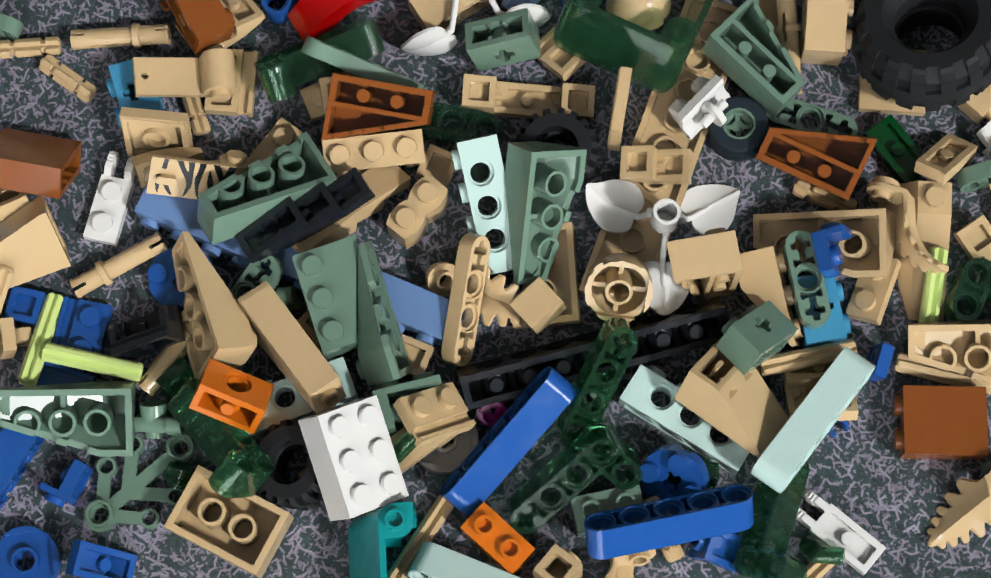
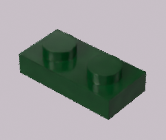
(895, 149)

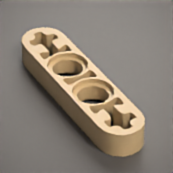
(470, 262)

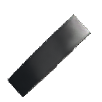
(300, 219)

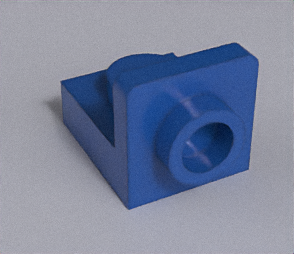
(826, 252)
(72, 481)
(716, 550)

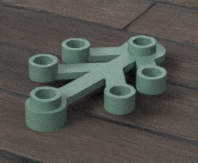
(134, 487)

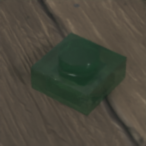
(175, 376)

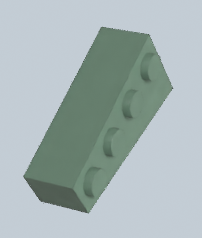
(245, 198)

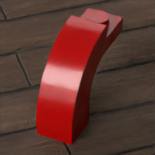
(321, 16)

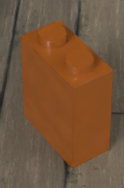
(38, 163)
(941, 422)

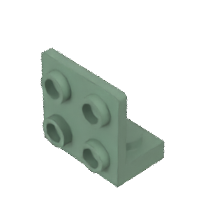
(392, 390)

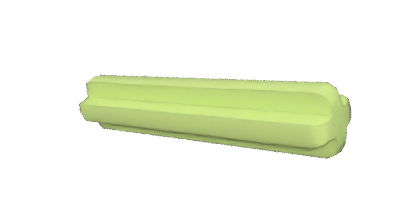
(932, 289)
(43, 333)
(92, 361)

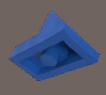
(98, 561)

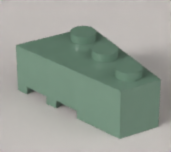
(754, 58)

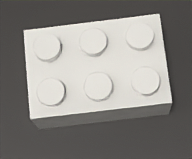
(353, 458)

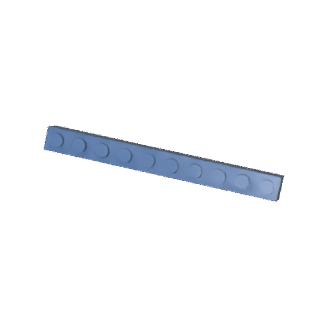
(415, 308)

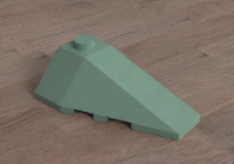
(538, 195)
(379, 337)
(78, 415)

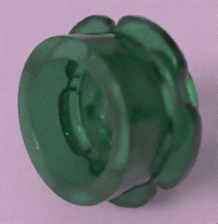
(178, 475)

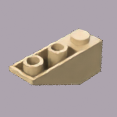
(765, 281)

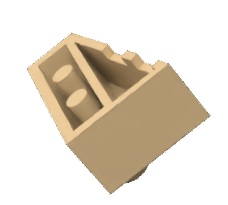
(707, 263)

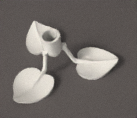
(440, 40)
(618, 202)

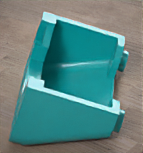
(374, 533)

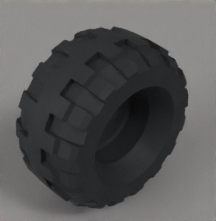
(920, 77)

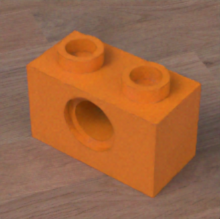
(231, 396)
(497, 539)

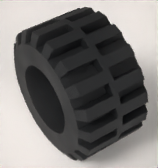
(565, 128)
(280, 446)

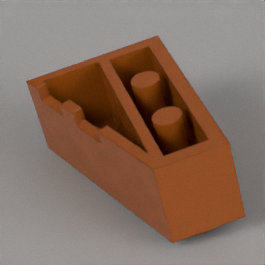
(201, 22)
(373, 106)
(818, 157)

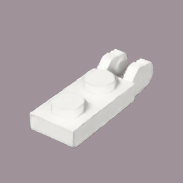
(110, 202)
(839, 530)

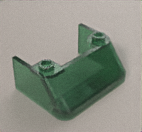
(615, 42)

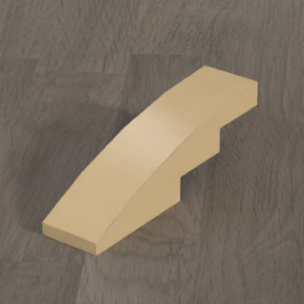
(384, 183)

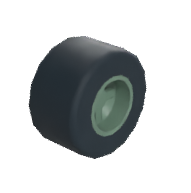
(742, 116)

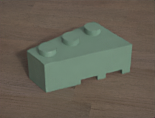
(331, 293)

